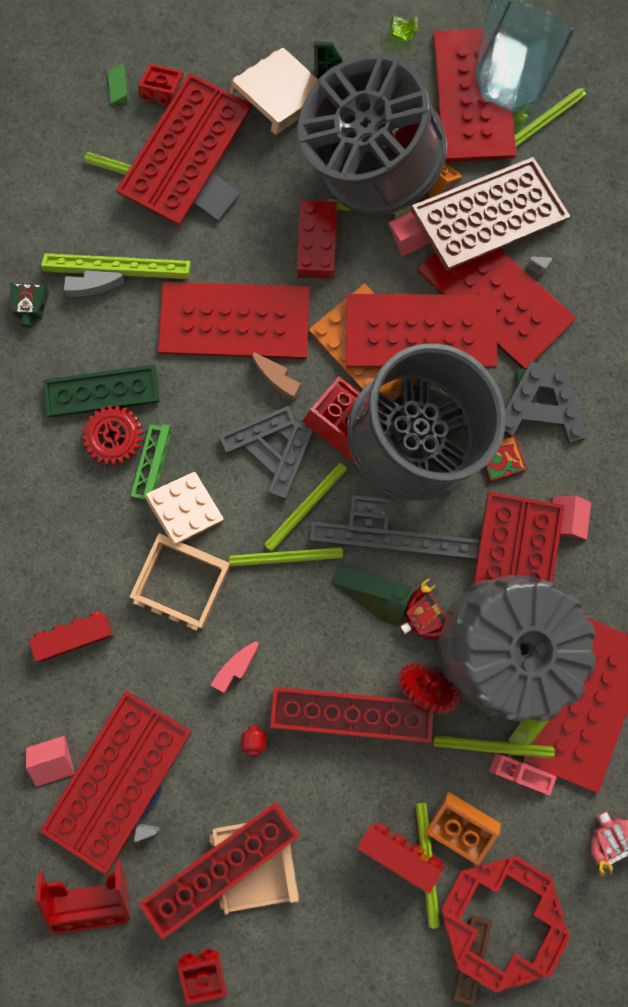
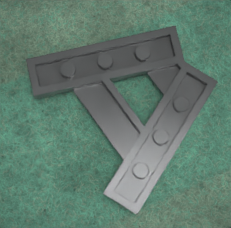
(566, 409)
(252, 435)

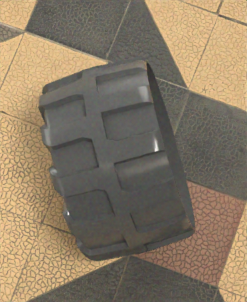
(484, 653)

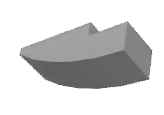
(92, 283)

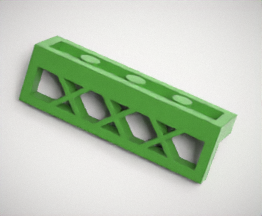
(157, 462)

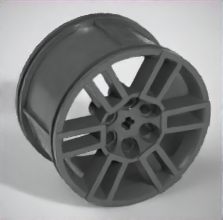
(385, 90)
(385, 455)

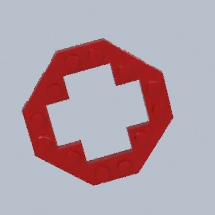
(461, 935)

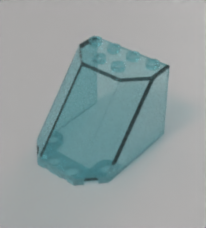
(519, 53)

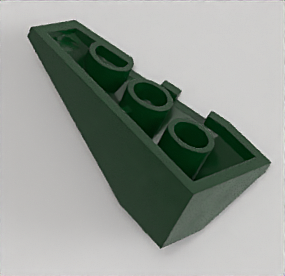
(325, 57)
(376, 594)

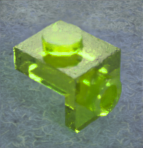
(403, 28)

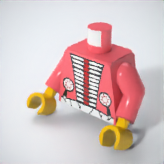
(609, 841)

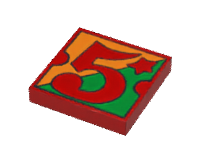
(506, 461)

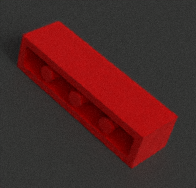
(70, 637)

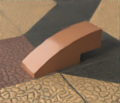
(277, 376)

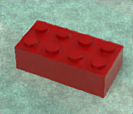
(317, 239)
(401, 856)

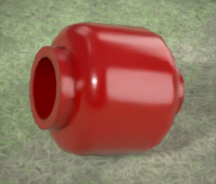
(253, 741)

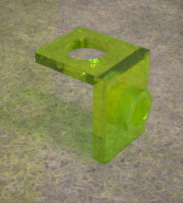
(521, 117)

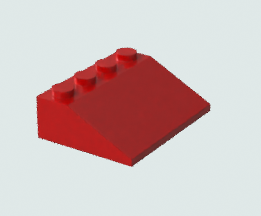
(331, 415)

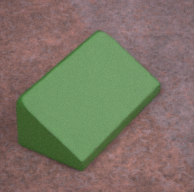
(118, 85)

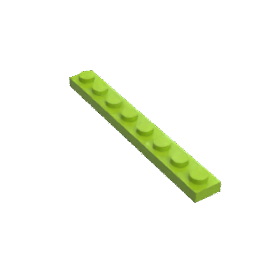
(126, 266)

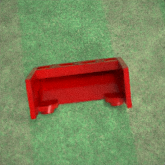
(84, 907)

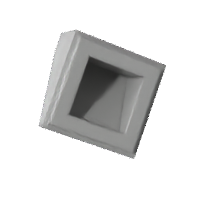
(539, 264)
(145, 831)

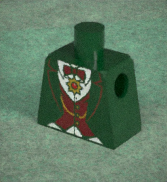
(28, 302)

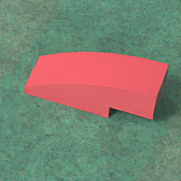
(234, 667)
(522, 773)

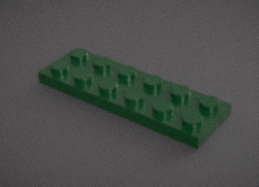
(100, 389)

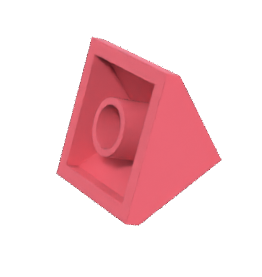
(408, 234)
(575, 516)
(49, 761)

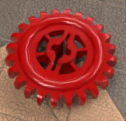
(117, 452)
(438, 686)

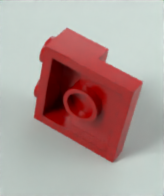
(160, 84)
(202, 976)

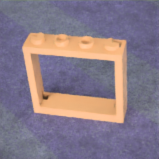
(192, 552)

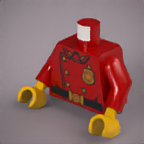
(423, 614)

